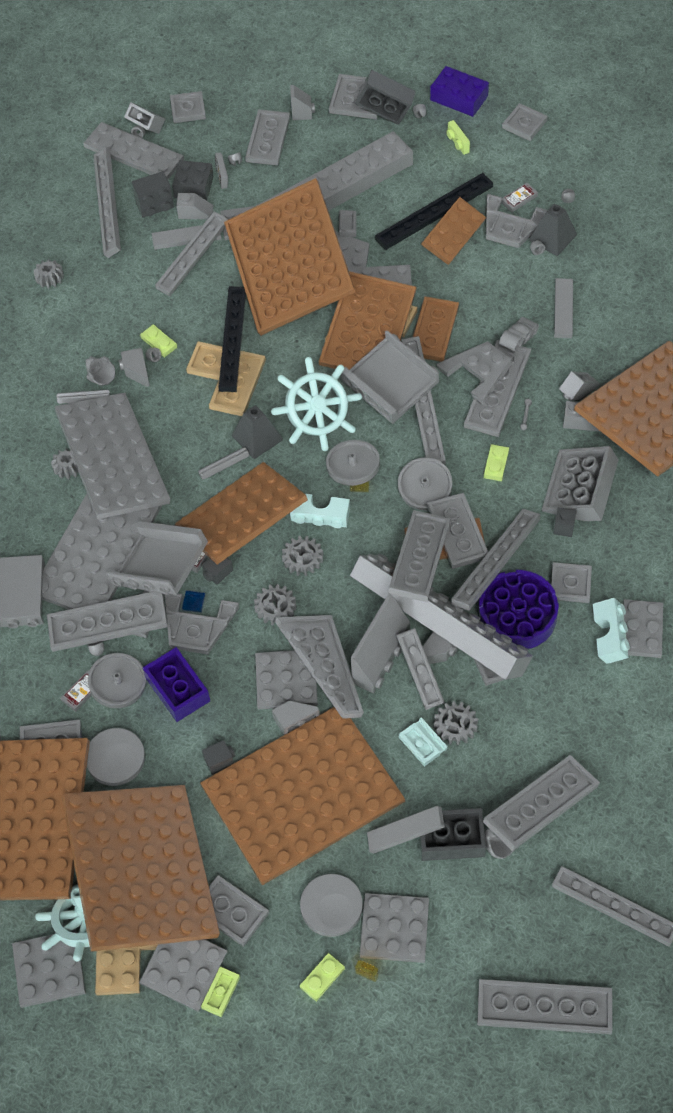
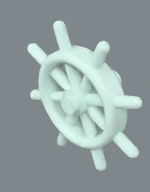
(316, 404)
(65, 933)

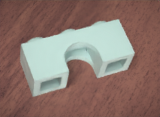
(335, 514)
(613, 645)

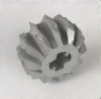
(48, 273)
(64, 464)

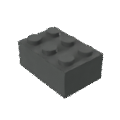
(385, 97)
(459, 838)

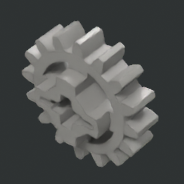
(310, 559)
(265, 607)
(452, 730)

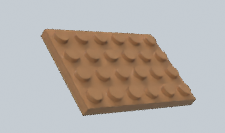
(364, 317)
(243, 511)

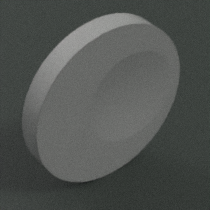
(353, 462)
(424, 482)
(116, 680)
(115, 756)
(331, 905)

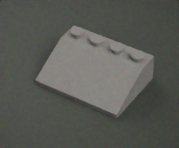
(581, 482)
(379, 646)

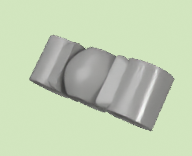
(518, 334)

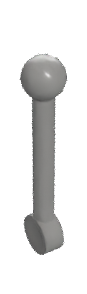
(528, 402)

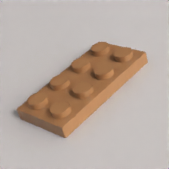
(453, 231)
(436, 327)

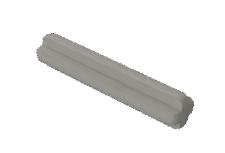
(71, 397)
(223, 463)

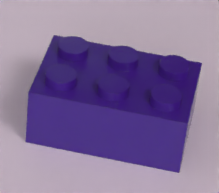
(459, 91)
(176, 684)

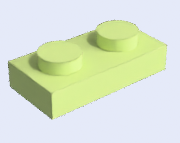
(459, 138)
(157, 339)
(496, 462)
(322, 977)
(220, 991)

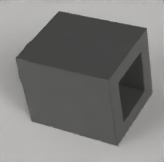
(564, 522)
(216, 572)
(218, 757)

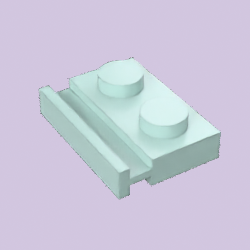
(422, 742)

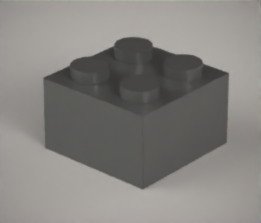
(193, 178)
(153, 194)

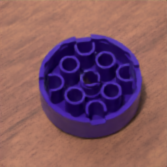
(520, 607)

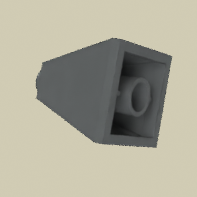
(554, 230)
(256, 432)

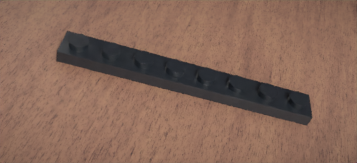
(432, 211)
(232, 339)

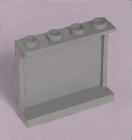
(391, 377)
(160, 558)
(21, 591)

